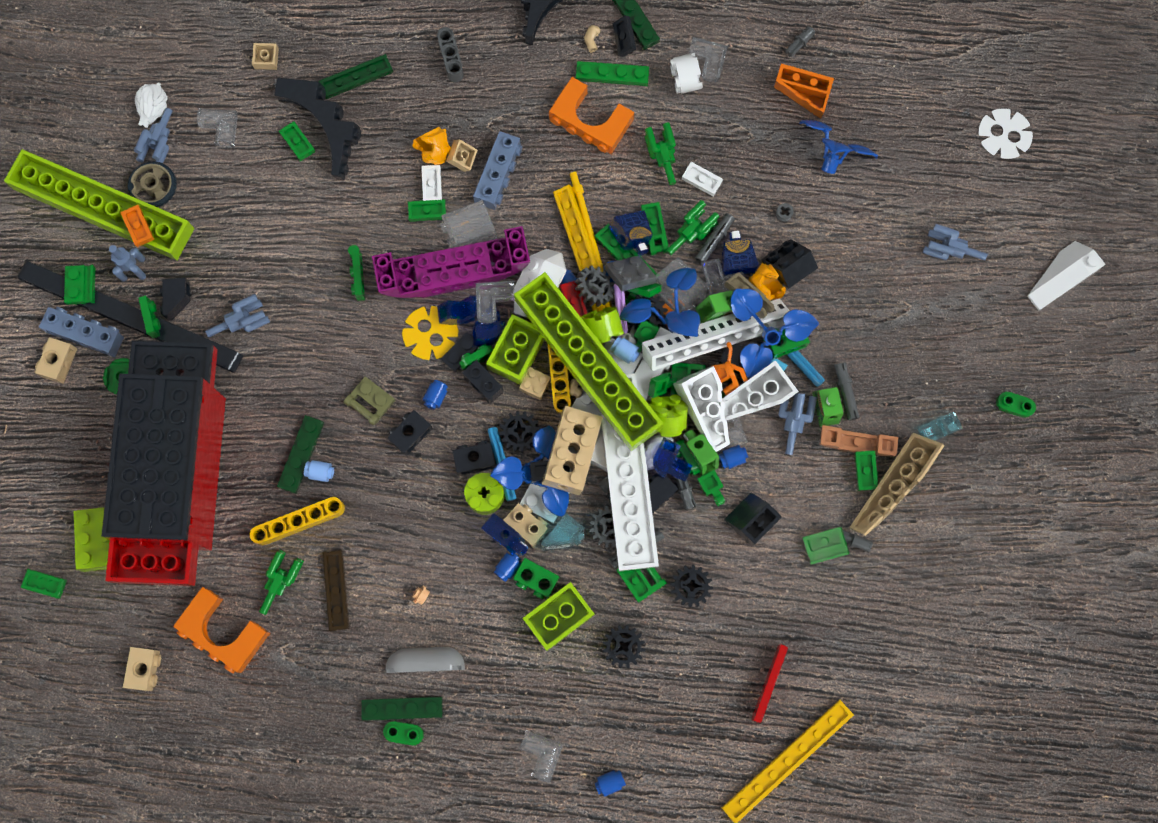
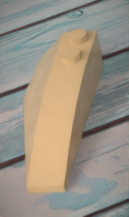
(898, 481)

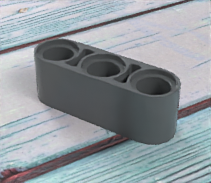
(447, 47)

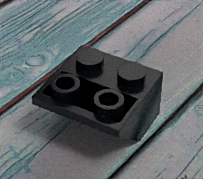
(791, 262)
(753, 518)

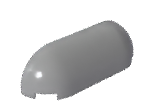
(424, 660)

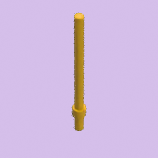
(578, 192)

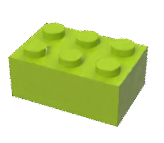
(515, 350)
(90, 547)
(558, 616)

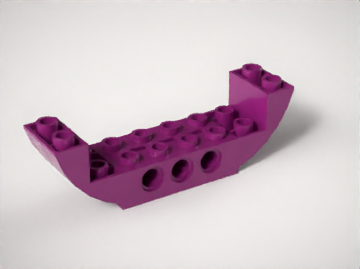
(452, 268)

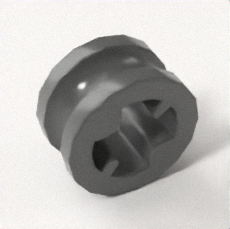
(784, 218)

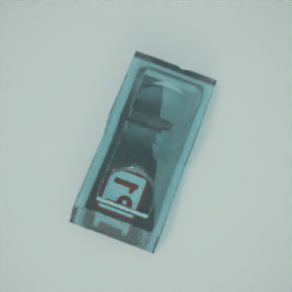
(940, 427)

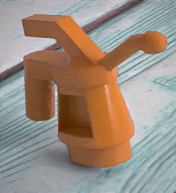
(726, 371)

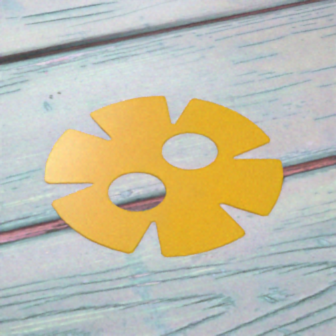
(414, 335)

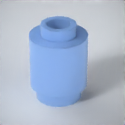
(625, 350)
(318, 471)

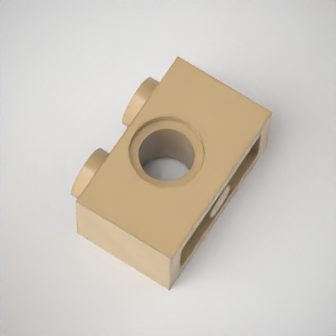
(57, 371)
(133, 676)

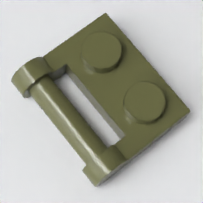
(372, 395)

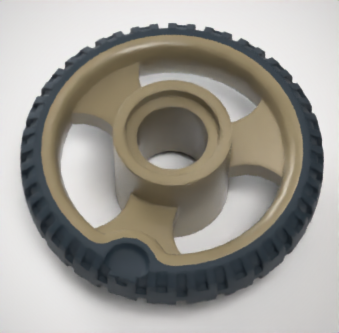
(157, 190)

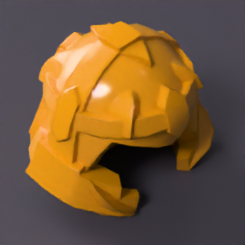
(433, 146)
(766, 281)

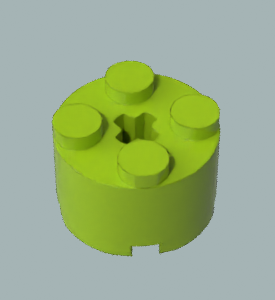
(604, 323)
(672, 413)
(475, 487)

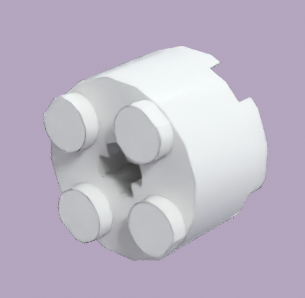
(686, 72)

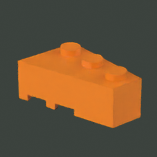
(804, 88)

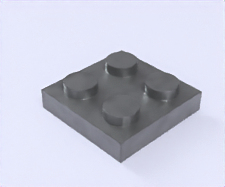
(630, 273)

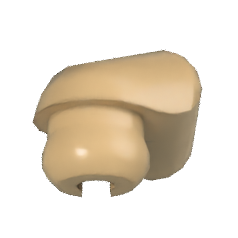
(589, 37)
(574, 389)

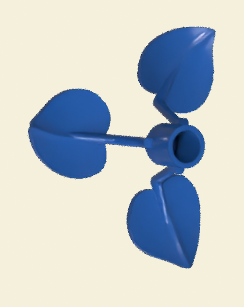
(832, 159)
(682, 323)
(797, 327)
(511, 473)

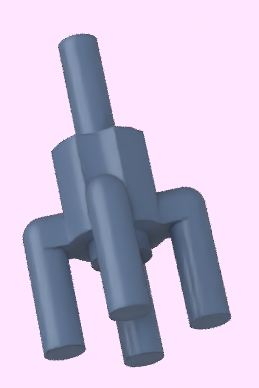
(154, 138)
(950, 246)
(126, 262)
(240, 317)
(795, 419)

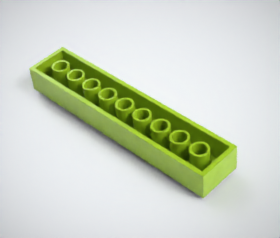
(95, 202)
(588, 361)

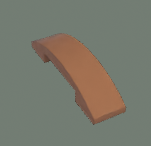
(856, 442)

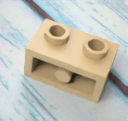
(528, 526)

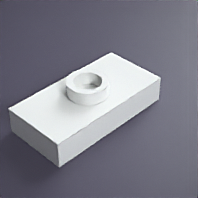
(702, 179)
(431, 182)

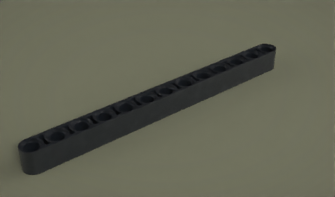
(125, 314)

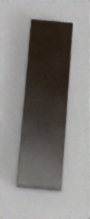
(336, 590)

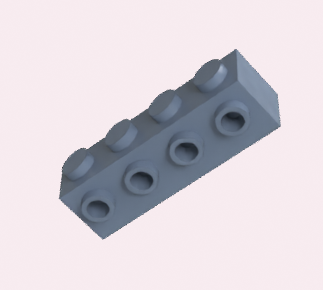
(497, 170)
(81, 332)

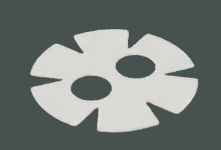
(994, 143)

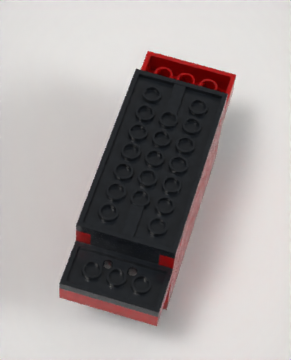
(163, 464)

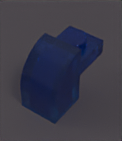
(457, 311)
(487, 332)
(666, 461)

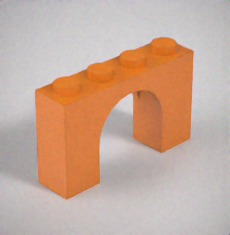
(603, 136)
(194, 624)

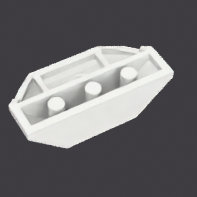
(543, 261)

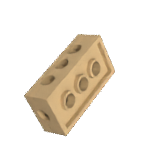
(560, 456)

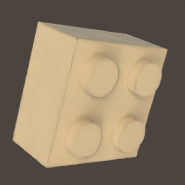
(265, 56)
(461, 155)
(535, 383)

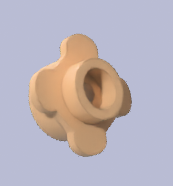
(420, 595)

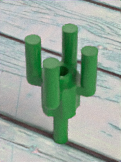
(663, 150)
(693, 227)
(279, 578)

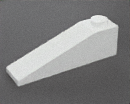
(1066, 271)
(760, 392)
(705, 406)

